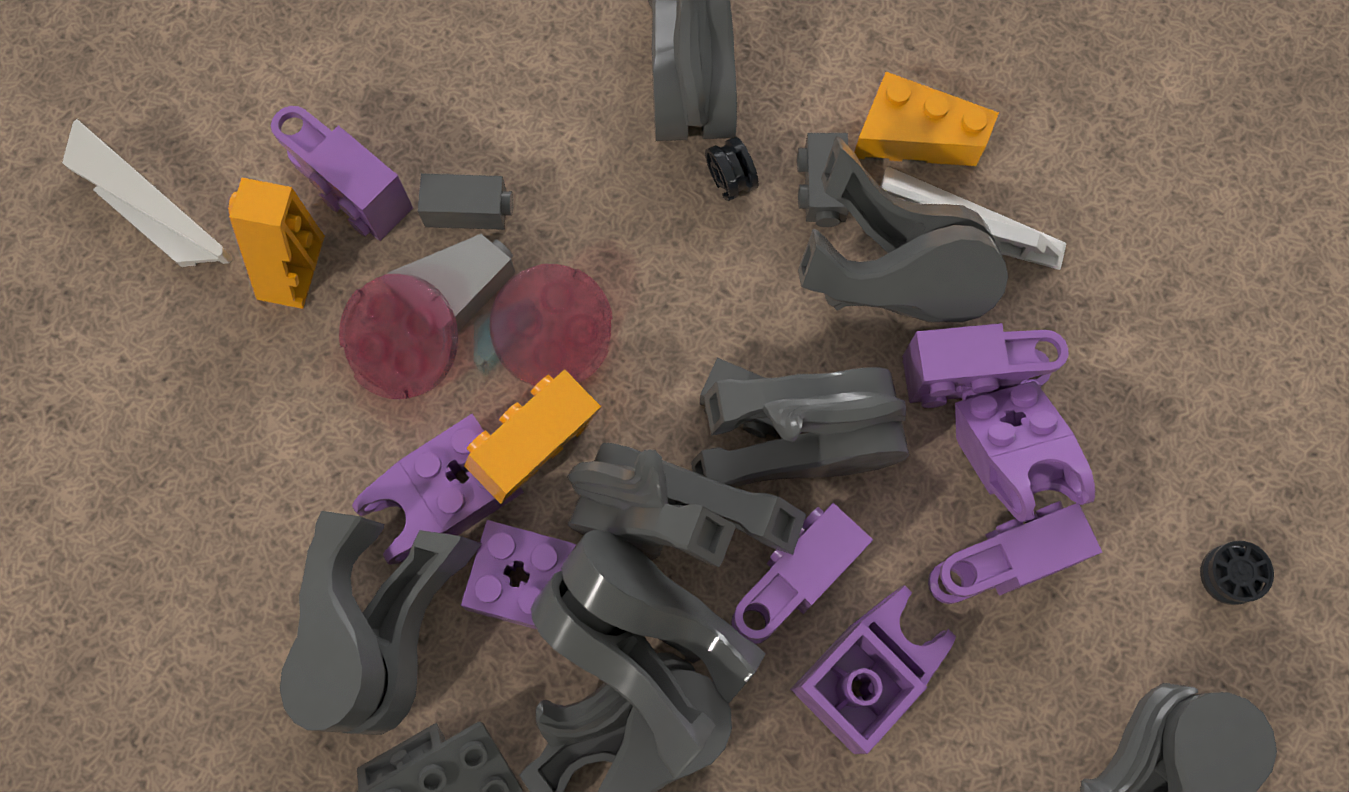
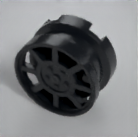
(732, 168)
(1237, 573)

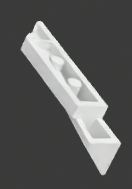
(139, 200)
(1010, 236)

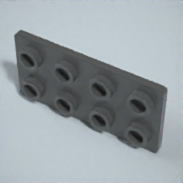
(433, 764)

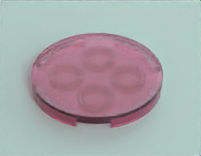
(550, 323)
(399, 336)

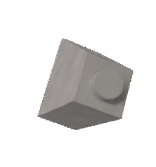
(465, 274)

